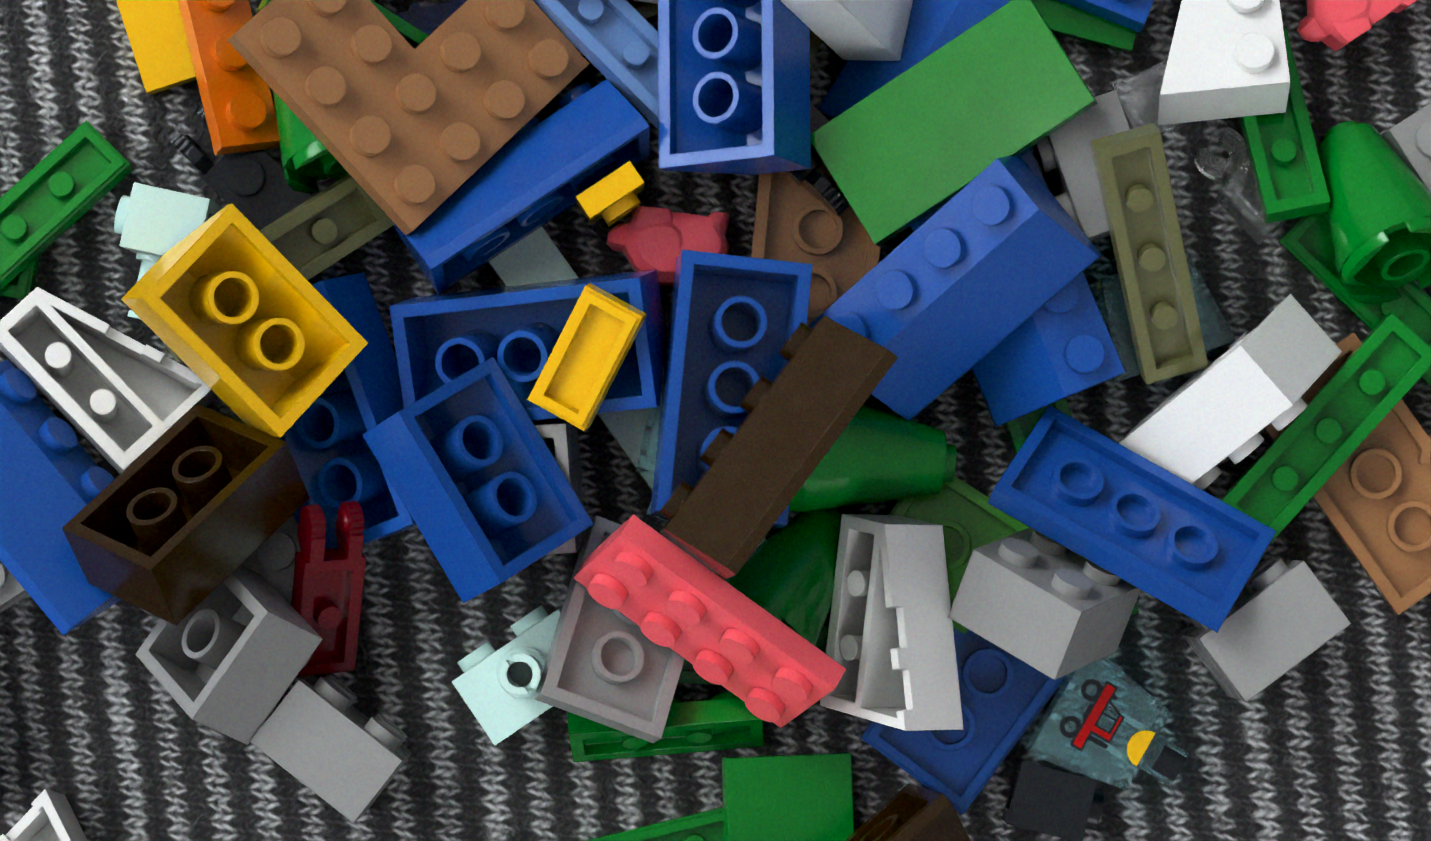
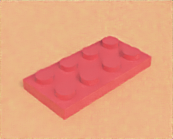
(708, 623)

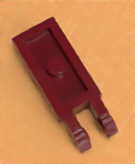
(330, 586)

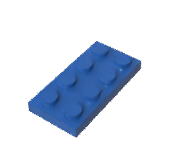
(1132, 518)

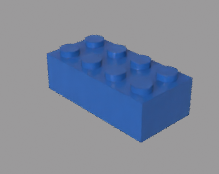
(722, 336)

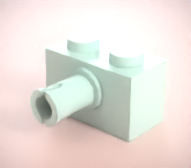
(157, 220)
(504, 682)

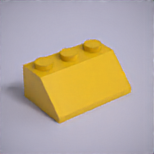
(245, 321)

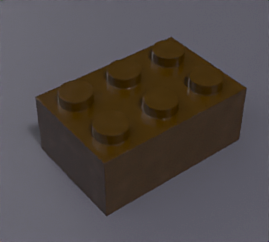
(186, 513)

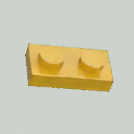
(612, 196)

